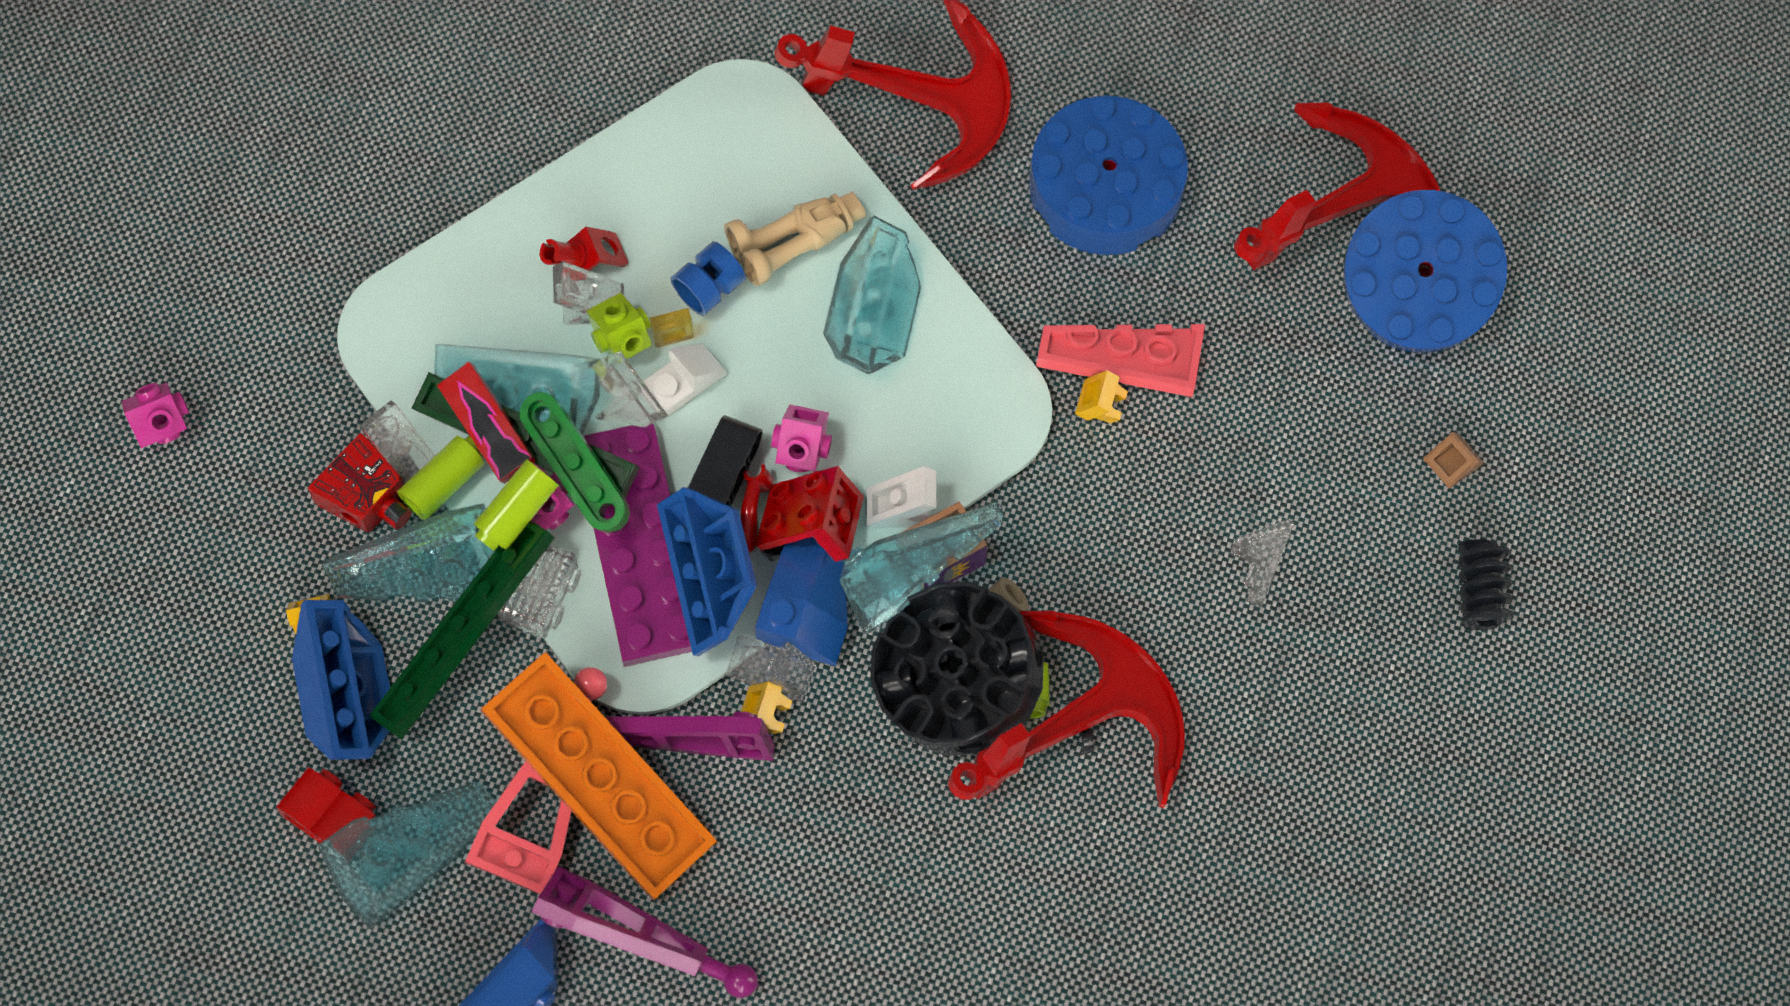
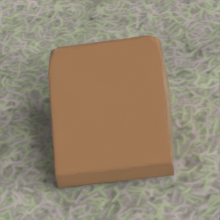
(1453, 459)

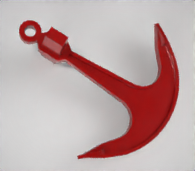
(974, 102)
(1390, 171)
(1127, 687)

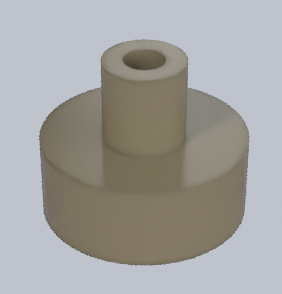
(1010, 593)

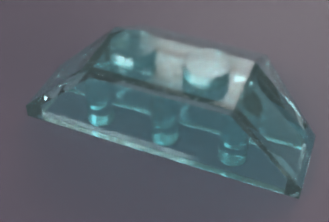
(873, 299)

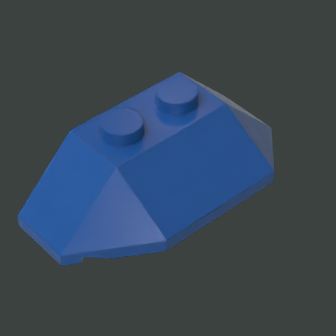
(708, 565)
(339, 680)
(524, 975)

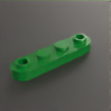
(574, 462)

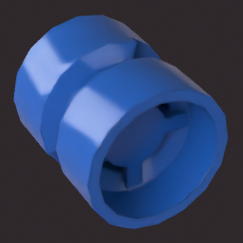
(703, 282)

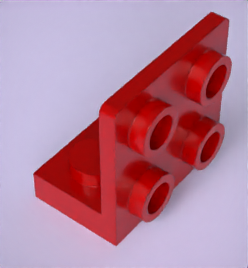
(814, 506)

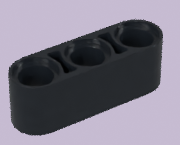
(726, 459)

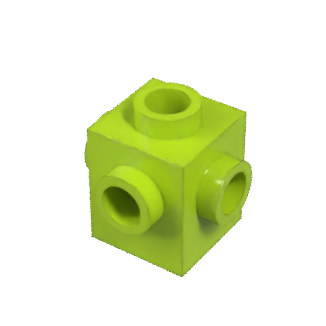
(619, 327)

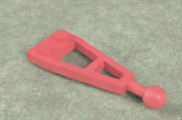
(510, 855)

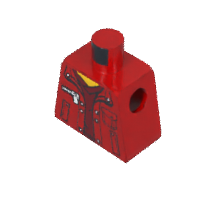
(361, 488)

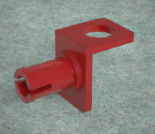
(584, 250)

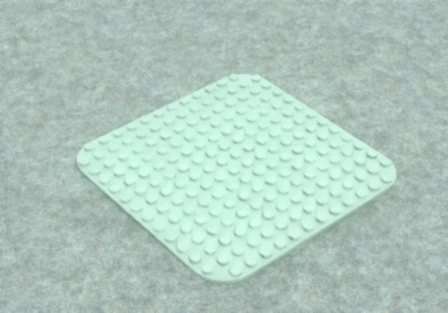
(666, 181)

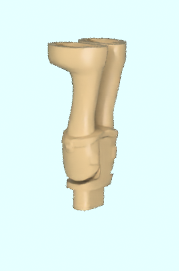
(815, 221)

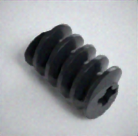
(1483, 584)

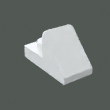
(685, 376)
(902, 500)

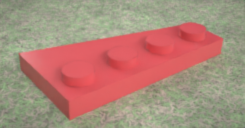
(1143, 358)

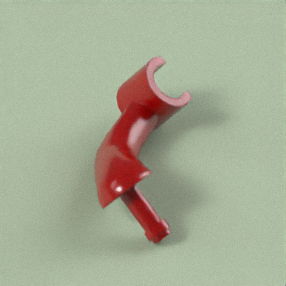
(755, 486)

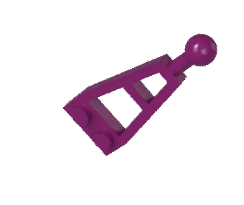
(740, 735)
(568, 894)

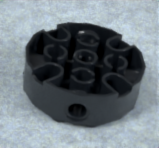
(920, 677)

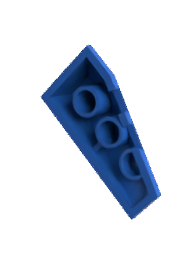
(805, 603)

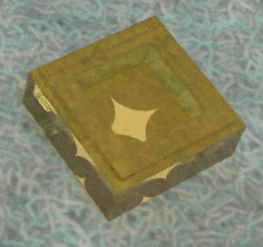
(672, 327)

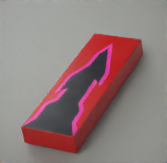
(486, 421)

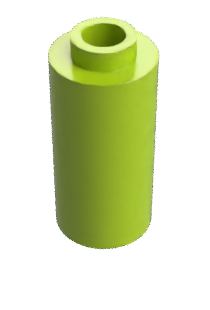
(442, 477)
(514, 506)

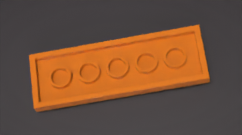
(598, 775)

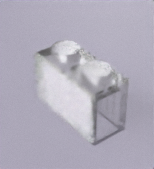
(539, 597)

